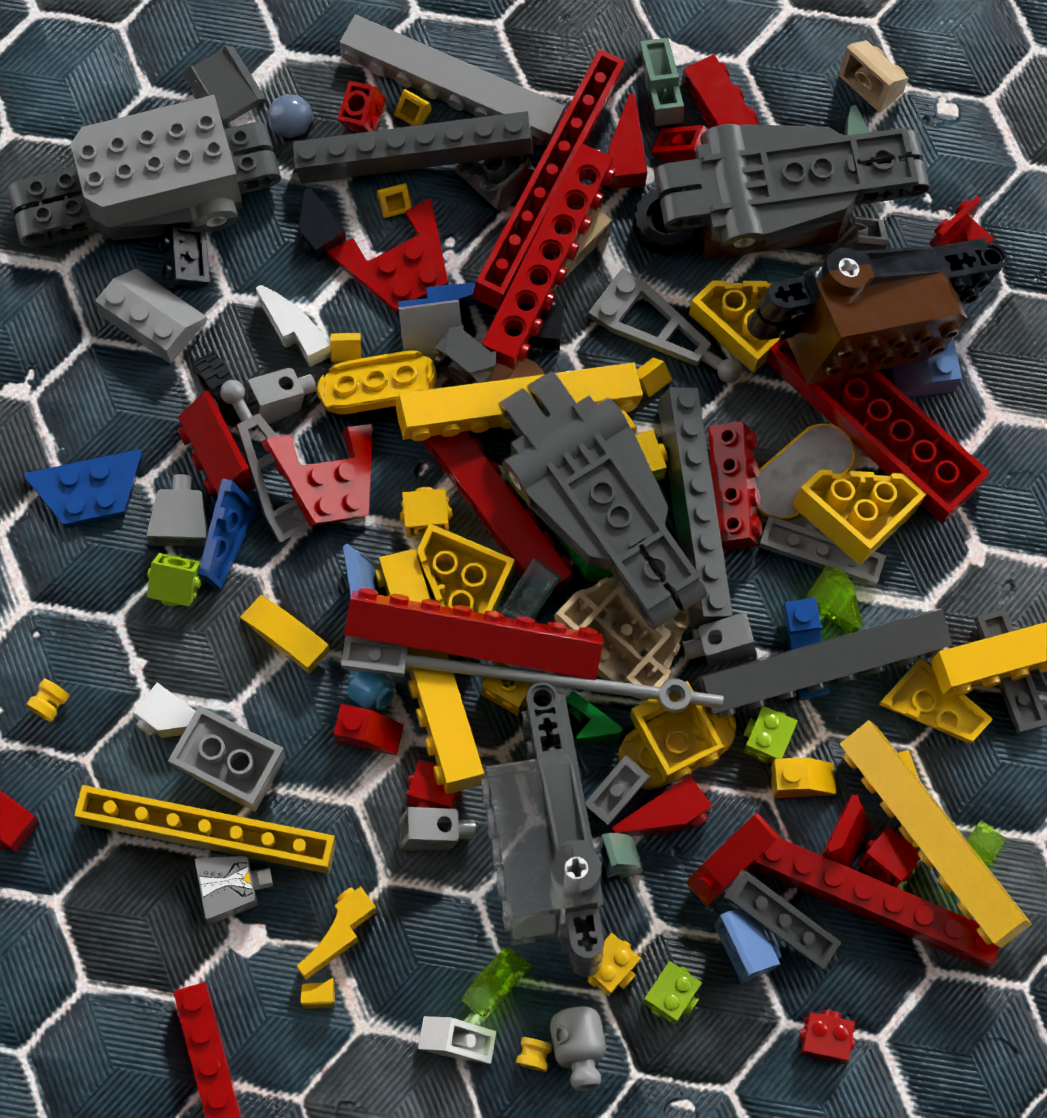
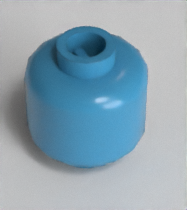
(370, 690)

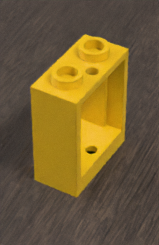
(651, 709)

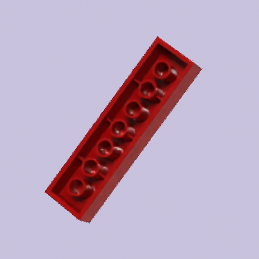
(890, 432)

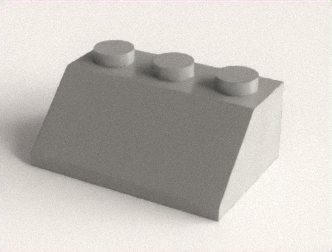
(149, 313)

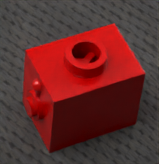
(361, 107)
(425, 791)
(890, 858)
(827, 1036)

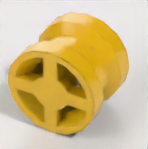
(534, 1054)

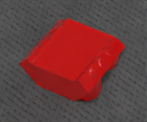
(848, 833)

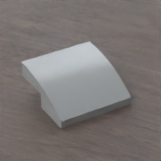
(427, 325)

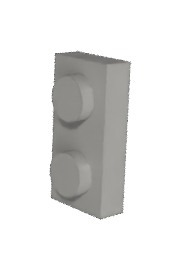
(617, 790)

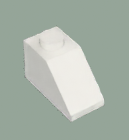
(163, 713)
(457, 1039)

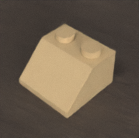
(872, 75)

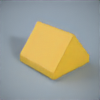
(412, 108)
(394, 200)
(345, 347)
(653, 376)

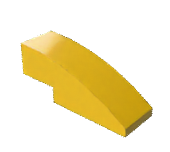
(285, 633)

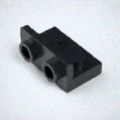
(184, 256)

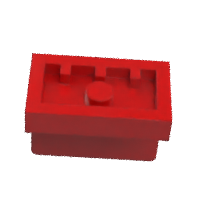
(961, 226)

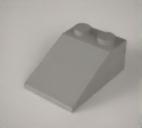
(228, 758)

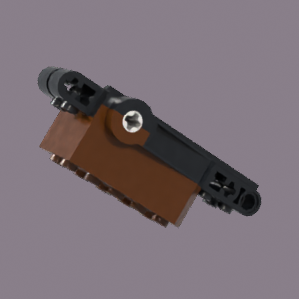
(876, 306)

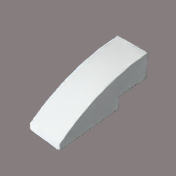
(294, 326)

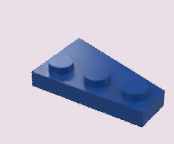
(226, 533)

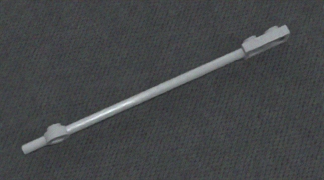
(392, 659)

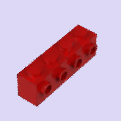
(734, 485)

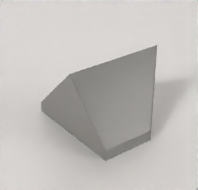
(862, 236)

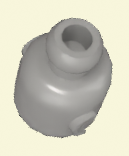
(579, 1044)

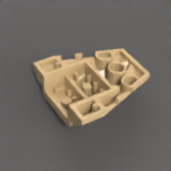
(630, 646)

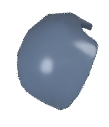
(290, 116)

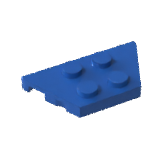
(88, 488)

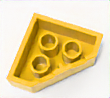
(724, 314)
(858, 508)
(463, 571)

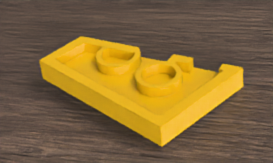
(921, 699)

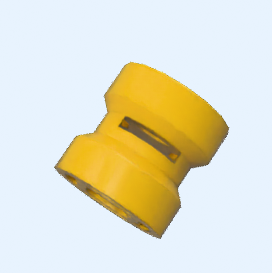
(47, 700)

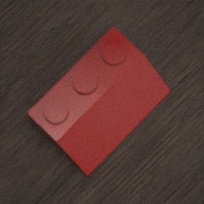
(213, 445)

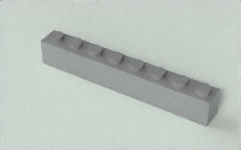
(446, 77)

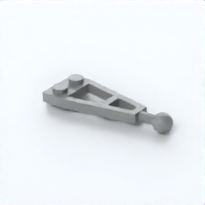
(621, 297)
(288, 518)

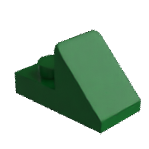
(598, 726)

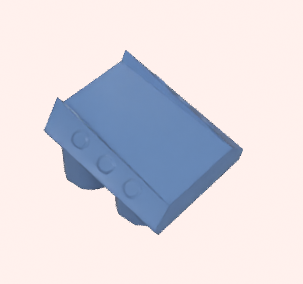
(360, 570)

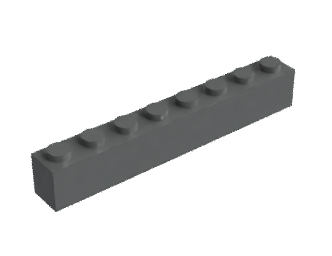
(413, 147)
(694, 500)
(826, 661)

